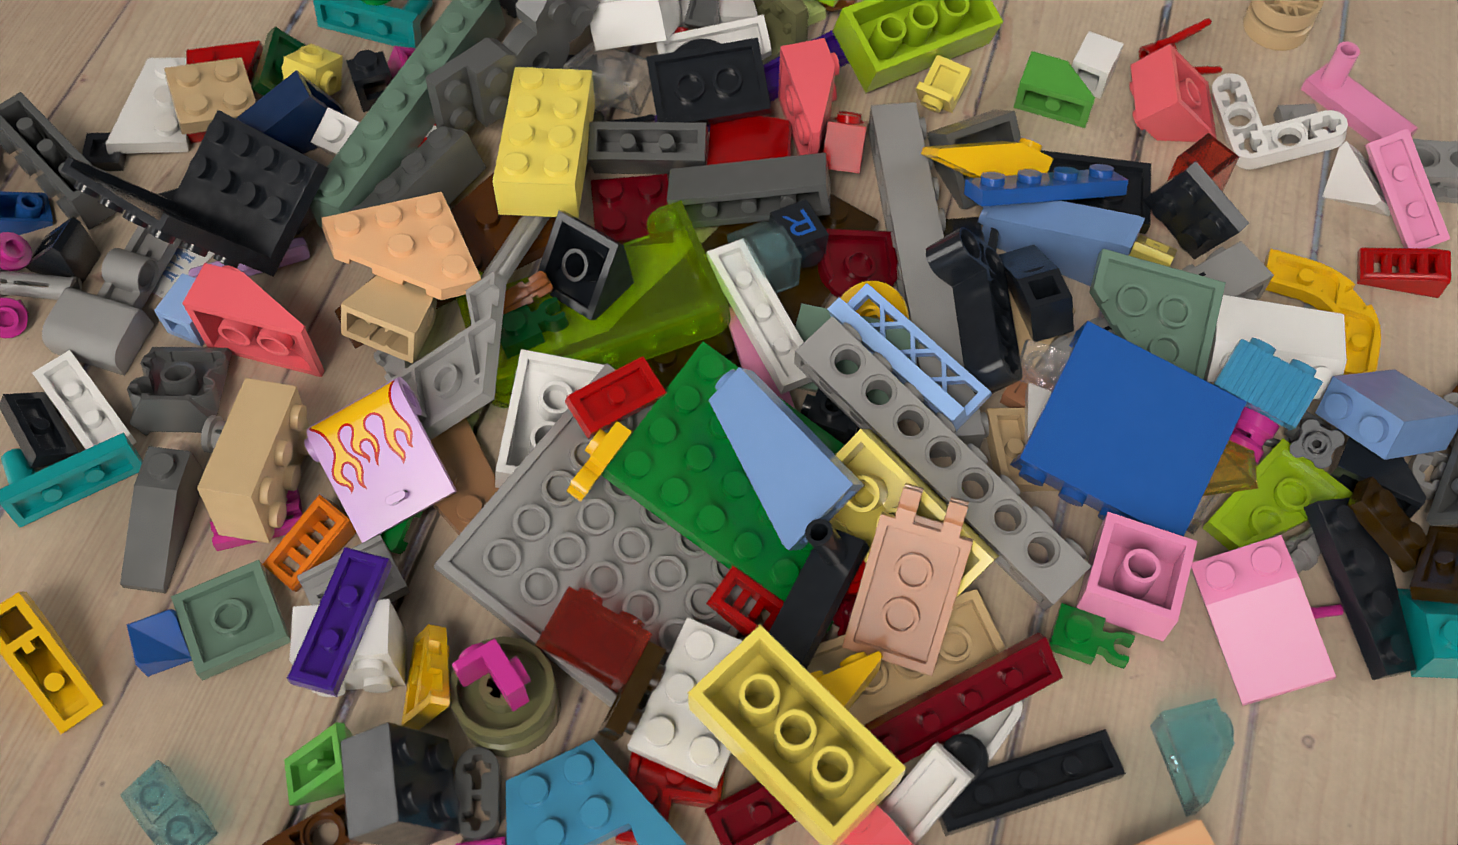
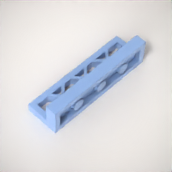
(904, 369)

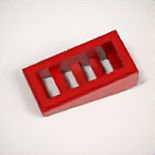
(1430, 266)
(749, 587)

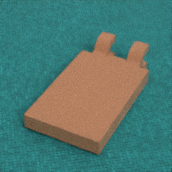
(910, 584)

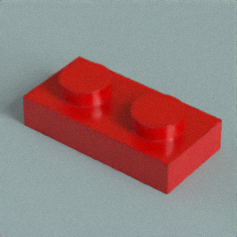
(615, 397)

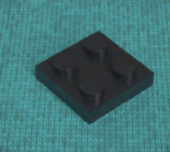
(1195, 211)

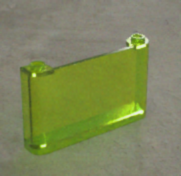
(665, 309)

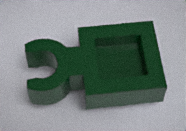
(525, 328)

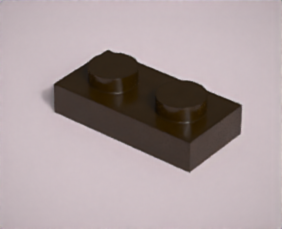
(1387, 523)
(1437, 567)
(624, 712)

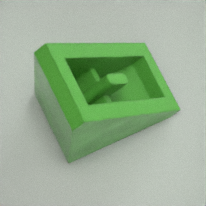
(317, 767)

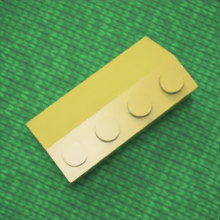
(883, 483)

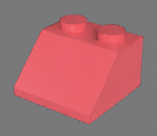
(1171, 97)

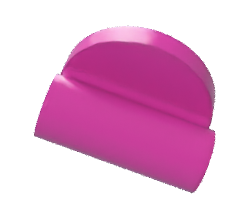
(14, 252)
(12, 317)

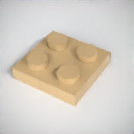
(208, 87)

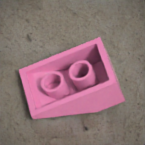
(1262, 620)

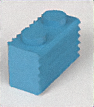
(1268, 383)

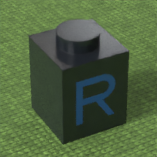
(804, 230)

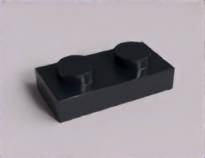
(37, 428)

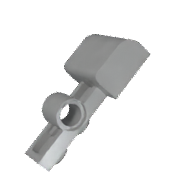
(111, 326)

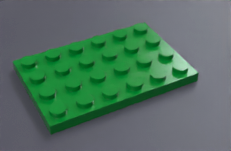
(694, 482)

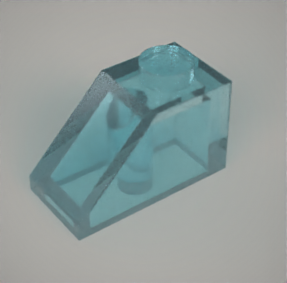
(772, 252)
(1195, 749)

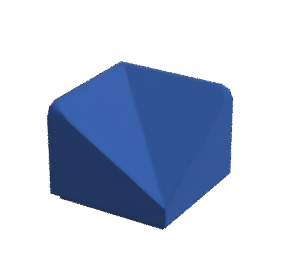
(158, 643)

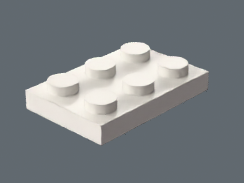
(668, 728)

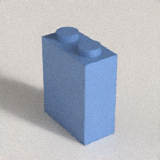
(1389, 413)

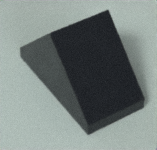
(66, 252)

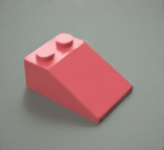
(807, 91)
(245, 319)

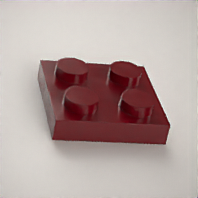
(626, 203)

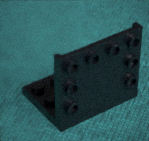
(235, 199)

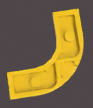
(1331, 292)

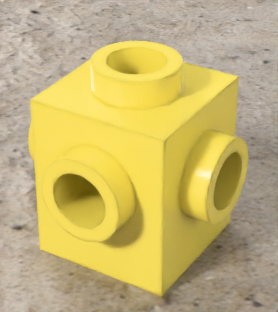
(317, 65)

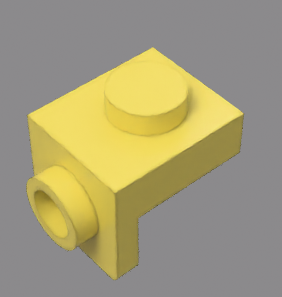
(943, 85)

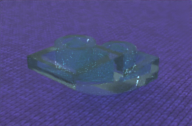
(166, 810)

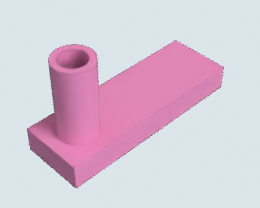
(1341, 93)
(1407, 190)

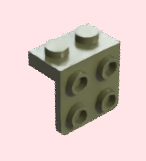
(785, 23)

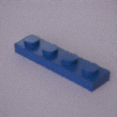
(1034, 186)

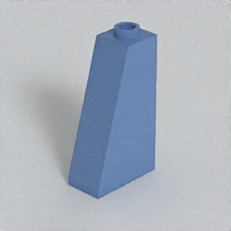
(1063, 232)
(782, 457)

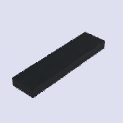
(1034, 781)

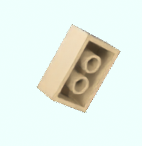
(256, 461)

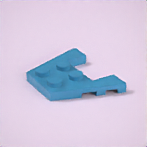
(580, 802)

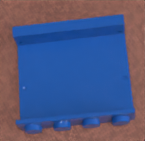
(1129, 433)

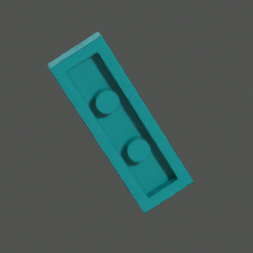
(374, 23)
(63, 483)

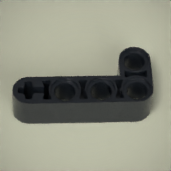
(981, 307)

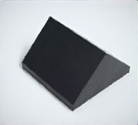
(585, 266)

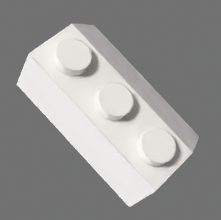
(1294, 332)

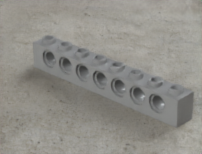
(839, 342)

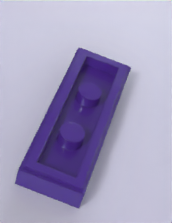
(340, 622)

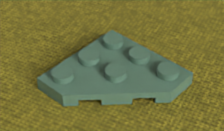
(1159, 308)

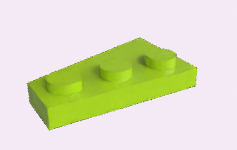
(1278, 504)

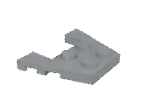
(463, 370)

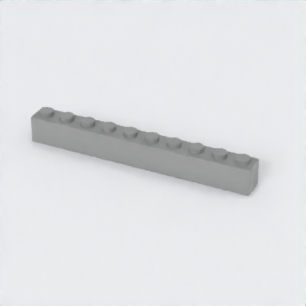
(912, 213)

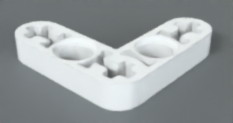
(1265, 138)

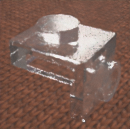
(1042, 363)

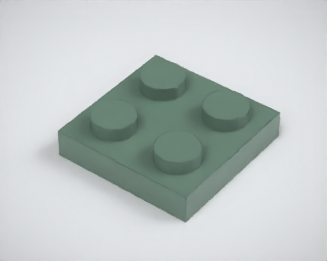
(230, 620)

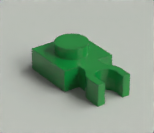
(1081, 637)

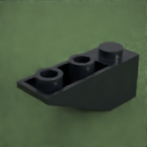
(1039, 293)

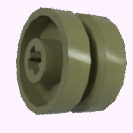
(488, 717)

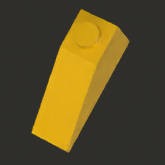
(990, 157)
(44, 663)

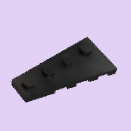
(1364, 586)

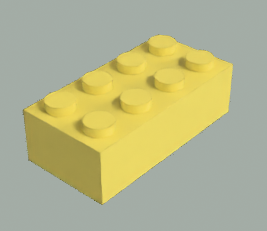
(544, 142)
(795, 737)

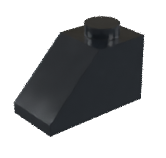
(1356, 462)

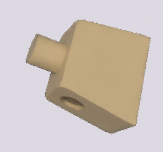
(389, 317)

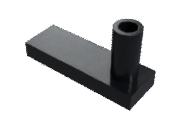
(818, 589)

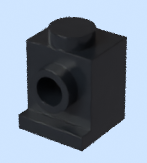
(367, 71)
(829, 416)

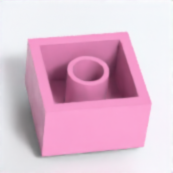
(1137, 576)

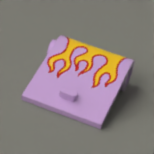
(376, 454)

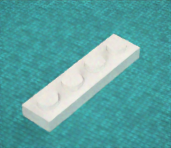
(759, 313)

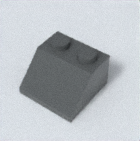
(986, 127)

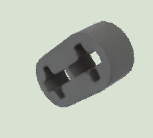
(488, 794)

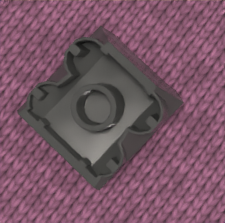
(178, 388)

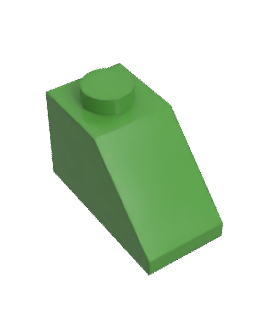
(1054, 91)

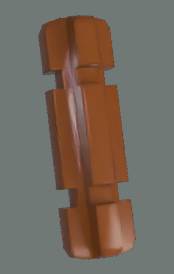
(523, 294)

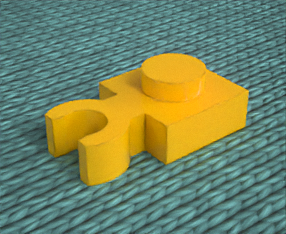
(602, 451)

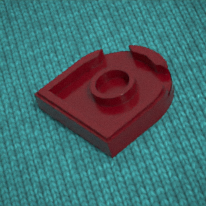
(857, 258)

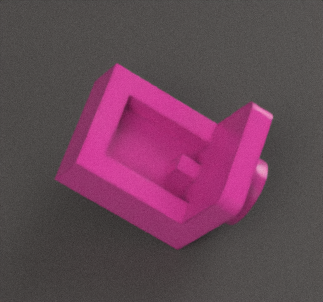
(507, 674)

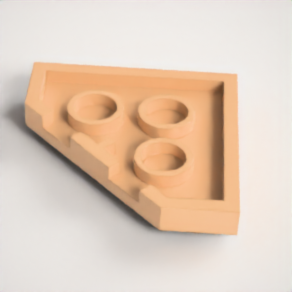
(406, 242)

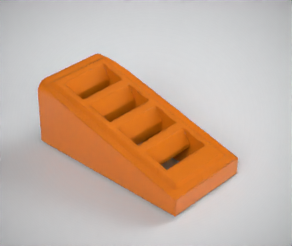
(301, 532)

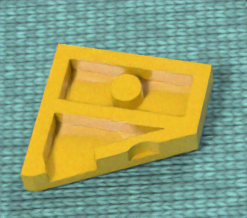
(428, 678)

